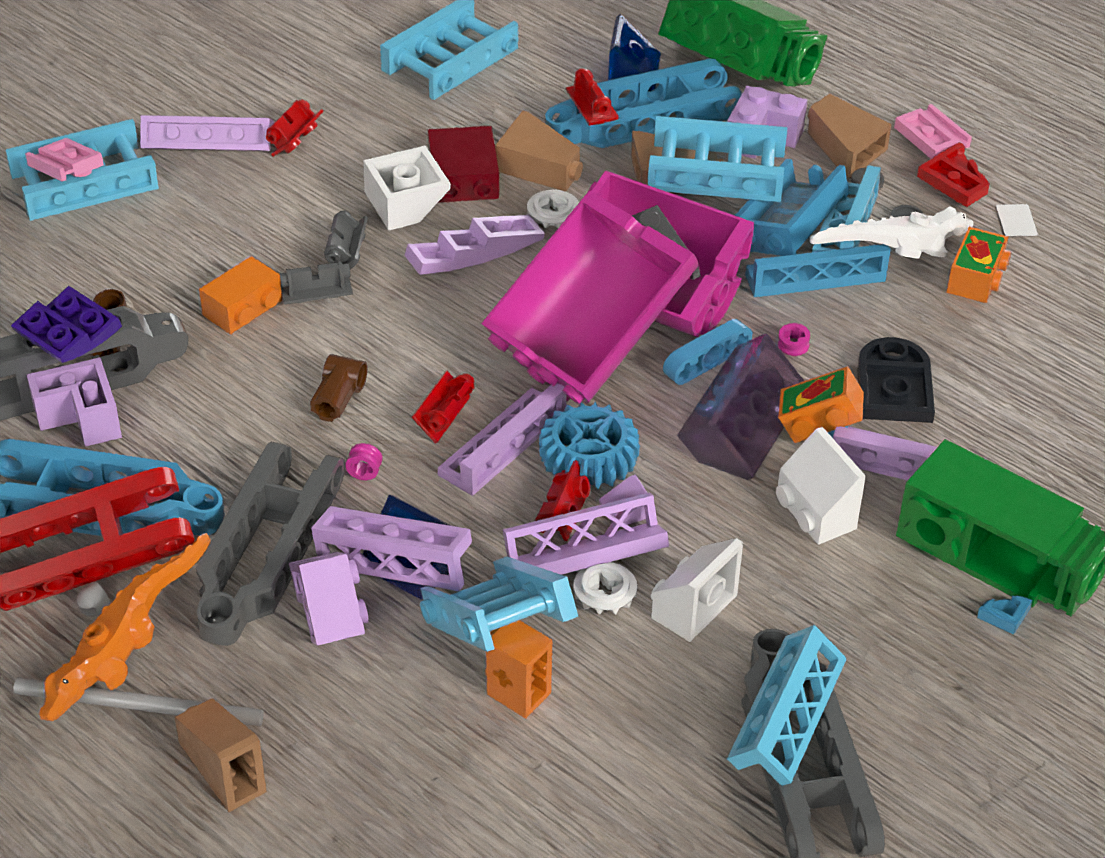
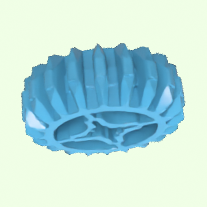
(588, 438)

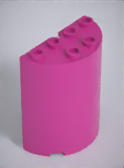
(712, 235)
(588, 297)

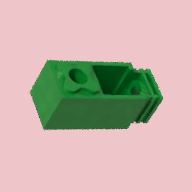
(747, 37)
(1002, 529)

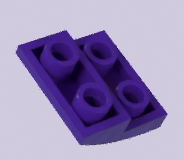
(67, 325)

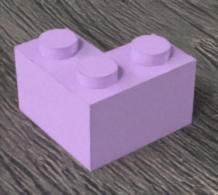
(771, 109)
(76, 395)
(329, 597)

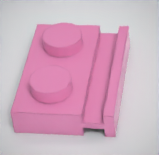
(931, 131)
(65, 158)

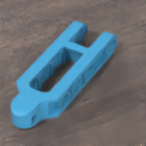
(679, 91)
(59, 468)

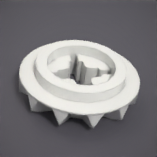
(539, 207)
(614, 578)

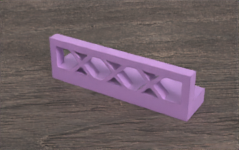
(205, 133)
(502, 439)
(882, 452)
(393, 536)
(595, 549)

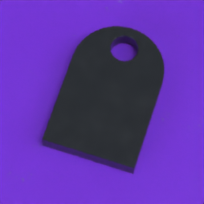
(896, 385)

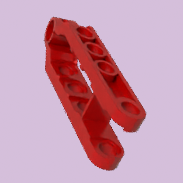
(100, 560)

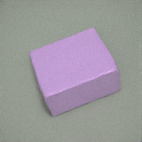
(628, 488)

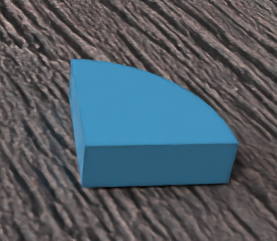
(1005, 613)

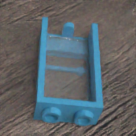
(787, 224)

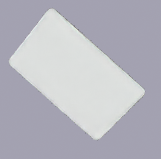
(1016, 220)

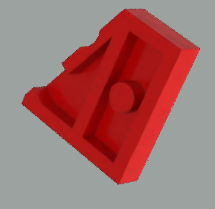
(955, 175)

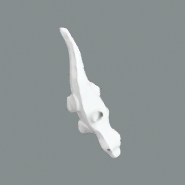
(905, 233)

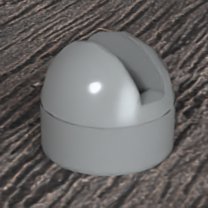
(92, 600)

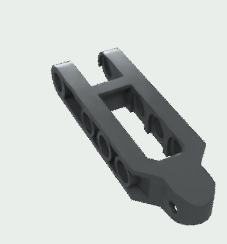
(149, 342)
(262, 497)
(847, 779)

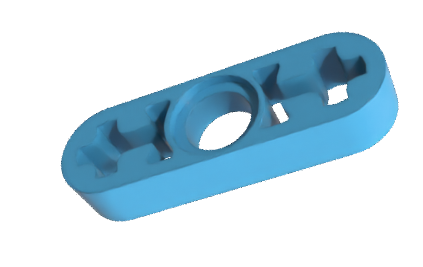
(705, 351)

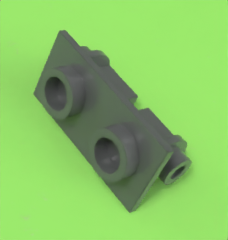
(345, 239)
(301, 286)

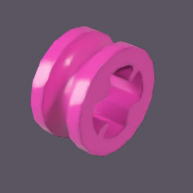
(796, 331)
(365, 453)

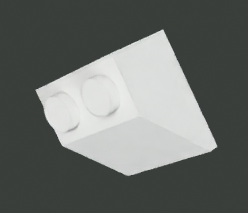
(404, 186)
(821, 488)
(698, 588)

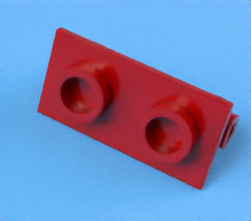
(590, 99)
(286, 135)
(443, 404)
(565, 496)

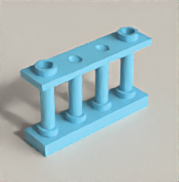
(443, 27)
(715, 177)
(100, 186)
(511, 595)

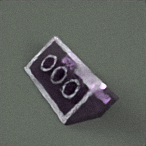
(740, 409)

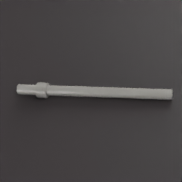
(137, 701)

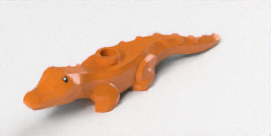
(115, 634)

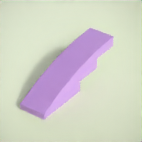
(482, 242)

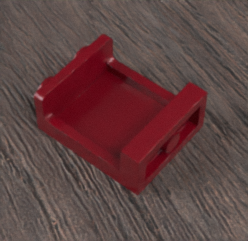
(467, 161)

